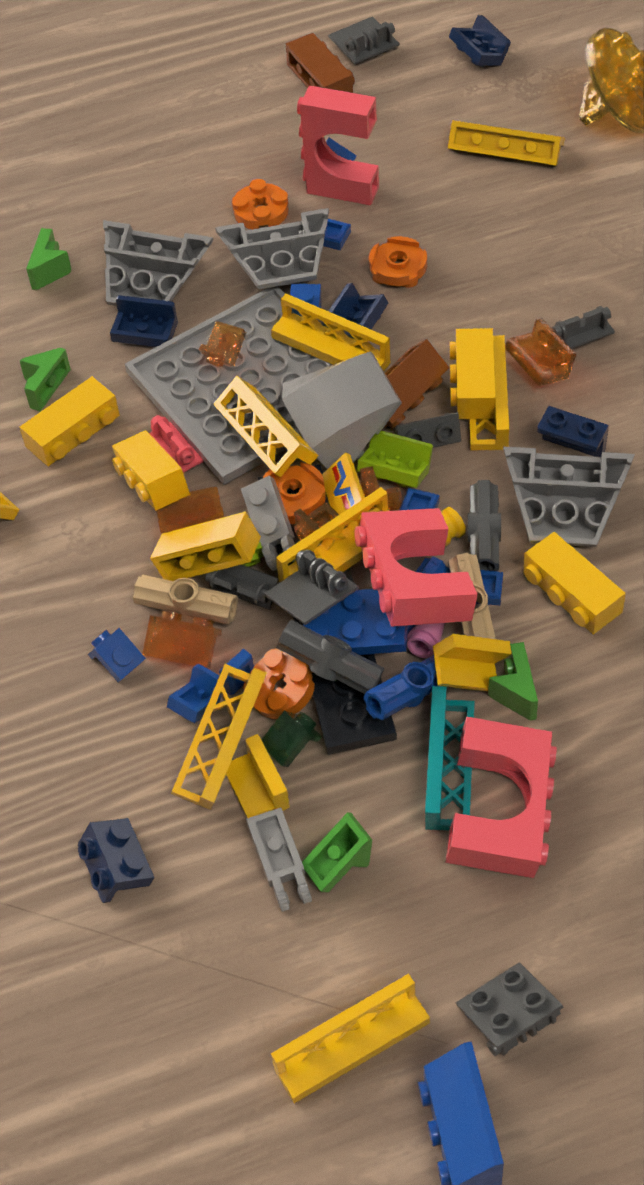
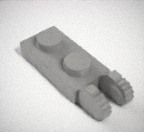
(268, 517)
(278, 855)

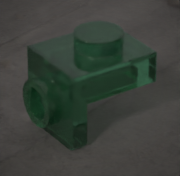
(290, 736)

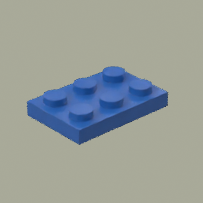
(361, 625)

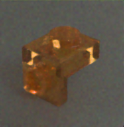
(223, 344)
(370, 484)
(309, 523)

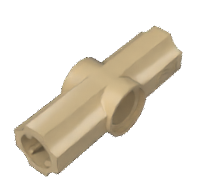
(172, 594)
(481, 623)

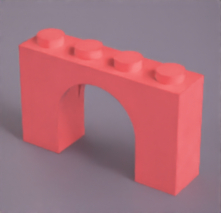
(325, 172)
(407, 594)
(514, 843)

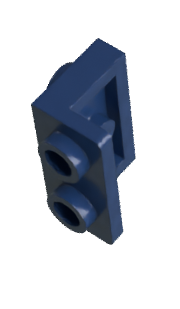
(481, 42)
(359, 309)
(144, 321)
(573, 431)
(114, 857)

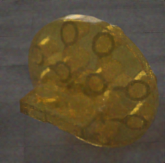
(615, 80)

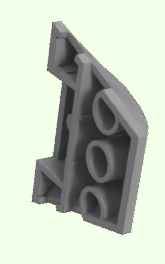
(279, 252)
(147, 262)
(341, 406)
(566, 492)

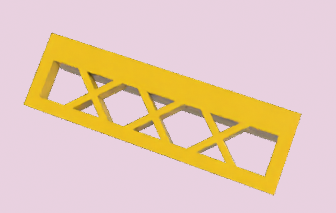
(505, 142)
(326, 343)
(271, 419)
(501, 420)
(338, 543)
(231, 740)
(349, 1039)

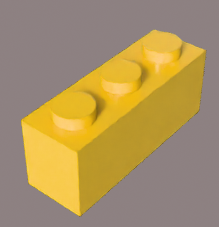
(473, 373)
(70, 421)
(150, 470)
(206, 547)
(573, 583)

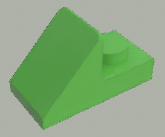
(47, 261)
(44, 375)
(517, 687)
(338, 852)

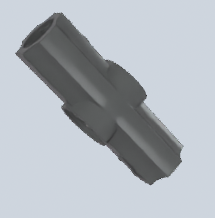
(484, 524)
(329, 657)

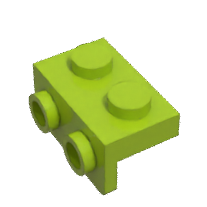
(397, 459)

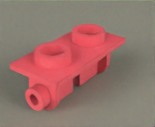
(174, 443)

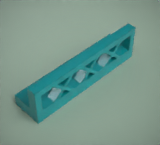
(436, 759)

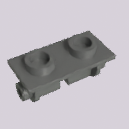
(585, 330)
(434, 430)
(245, 583)

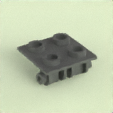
(365, 39)
(311, 588)
(509, 1008)

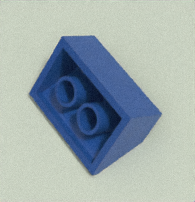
(461, 1119)

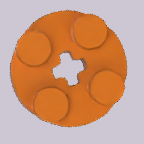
(256, 194)
(398, 274)
(310, 485)
(298, 686)

